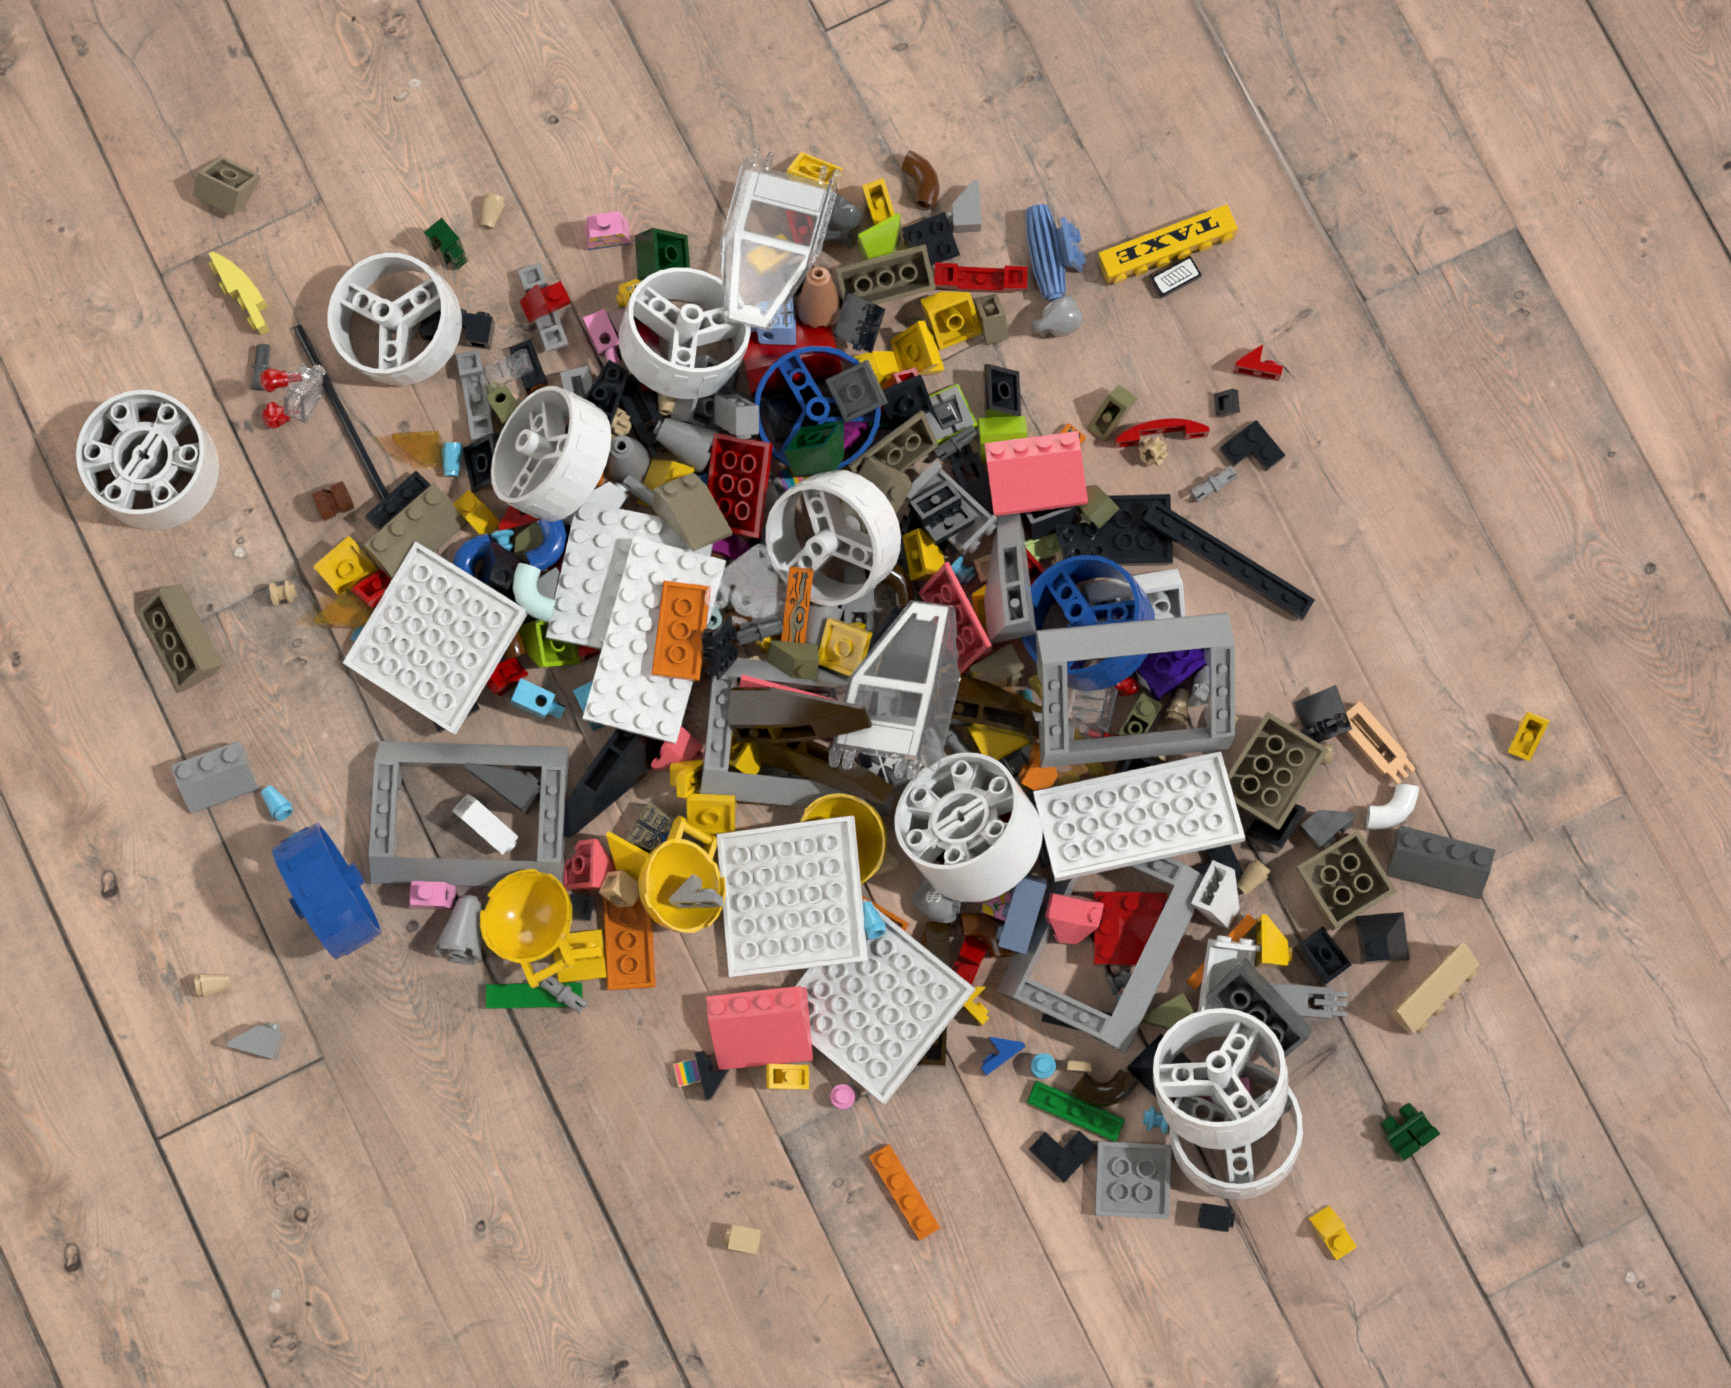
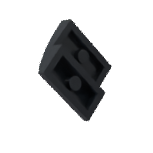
(942, 512)

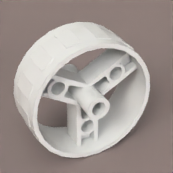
(352, 296)
(681, 329)
(542, 466)
(832, 531)
(1223, 1080)
(1240, 1183)

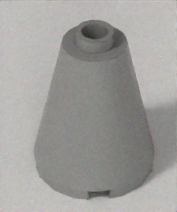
(686, 441)
(626, 458)
(817, 620)
(462, 933)

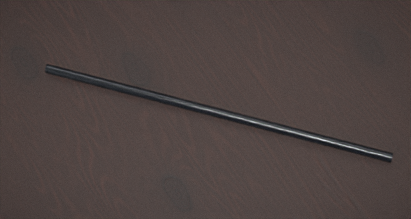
(342, 414)

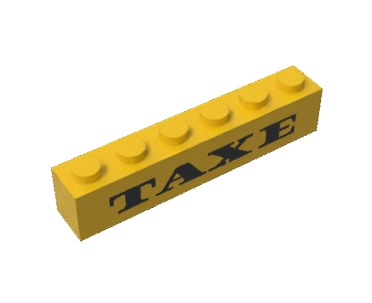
(1167, 244)

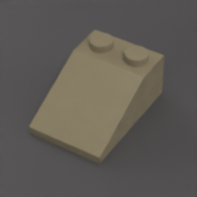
(690, 512)

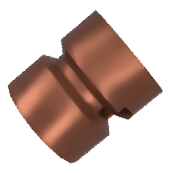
(333, 500)

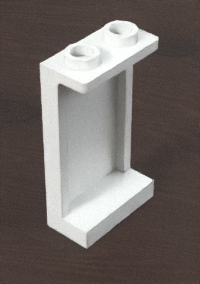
(1220, 959)

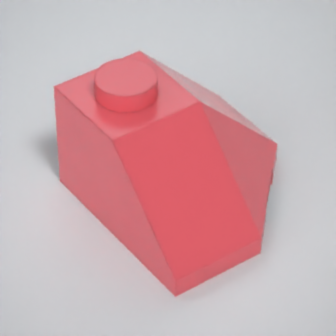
(684, 750)
(587, 867)
(1072, 917)

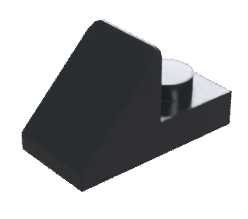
(710, 1082)

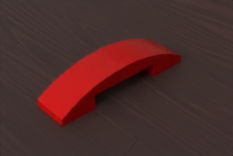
(980, 278)
(1190, 429)

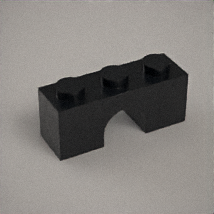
(478, 328)

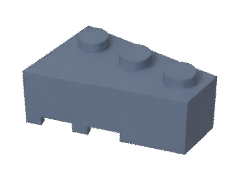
(1021, 914)

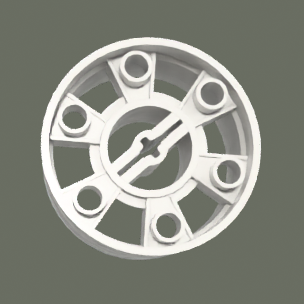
(150, 448)
(959, 815)

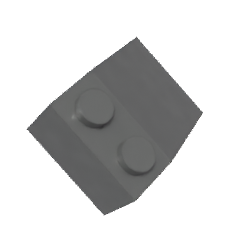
(512, 785)

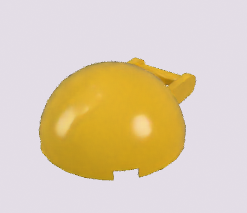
(869, 826)
(669, 868)
(529, 922)

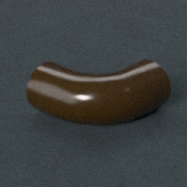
(899, 585)
(1105, 1093)

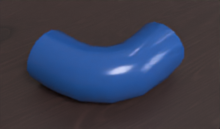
(552, 546)
(471, 552)

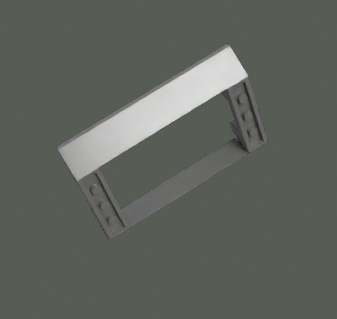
(1134, 638)
(387, 781)
(752, 787)
(1123, 1024)

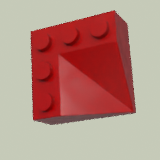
(1125, 926)

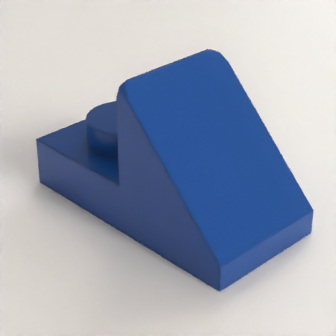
(1006, 1050)

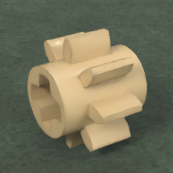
(621, 424)
(1153, 451)

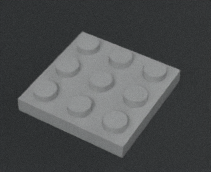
(1133, 1180)

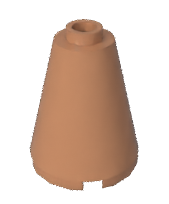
(819, 299)

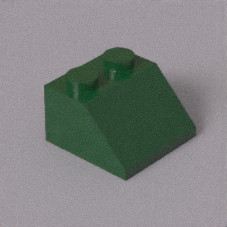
(659, 251)
(816, 449)

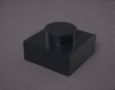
(1226, 403)
(582, 907)

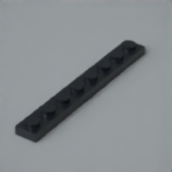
(1228, 560)

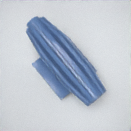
(1052, 250)

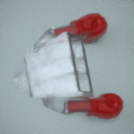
(301, 394)
(1095, 708)

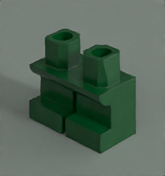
(450, 245)
(1410, 1135)

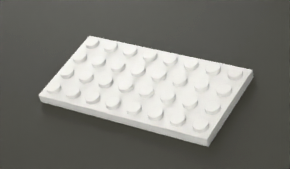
(623, 687)
(1138, 816)

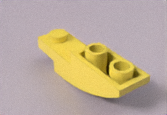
(241, 287)

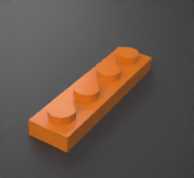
(904, 1192)

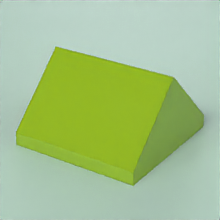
(1000, 429)

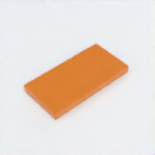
(679, 631)
(628, 947)

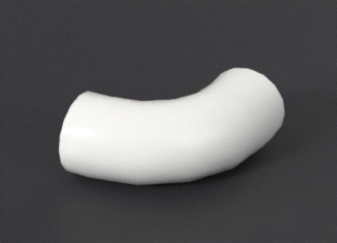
(1395, 811)

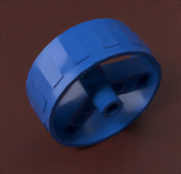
(791, 364)
(1058, 585)
(326, 891)

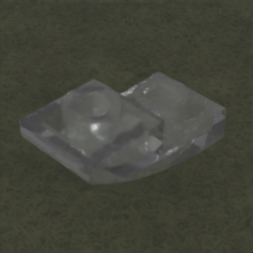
(509, 368)

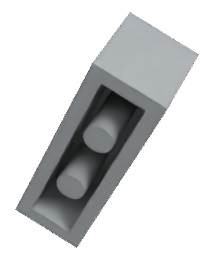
(737, 415)

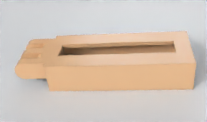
(1369, 736)

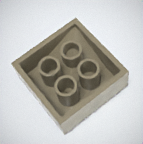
(1345, 880)

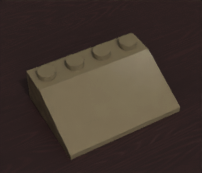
(1274, 770)

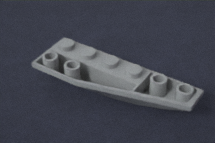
(1008, 583)

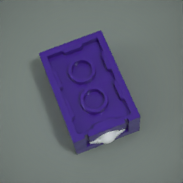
(1167, 670)

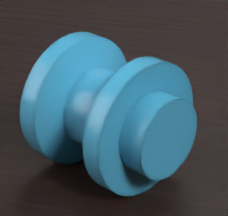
(503, 538)
(964, 574)
(1043, 1066)
(1154, 1119)

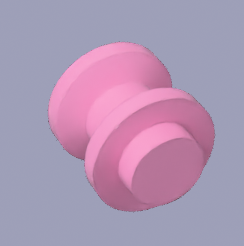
(842, 1096)

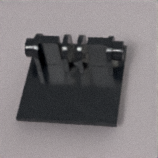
(936, 235)
(859, 322)
(1080, 540)
(719, 649)
(1323, 715)

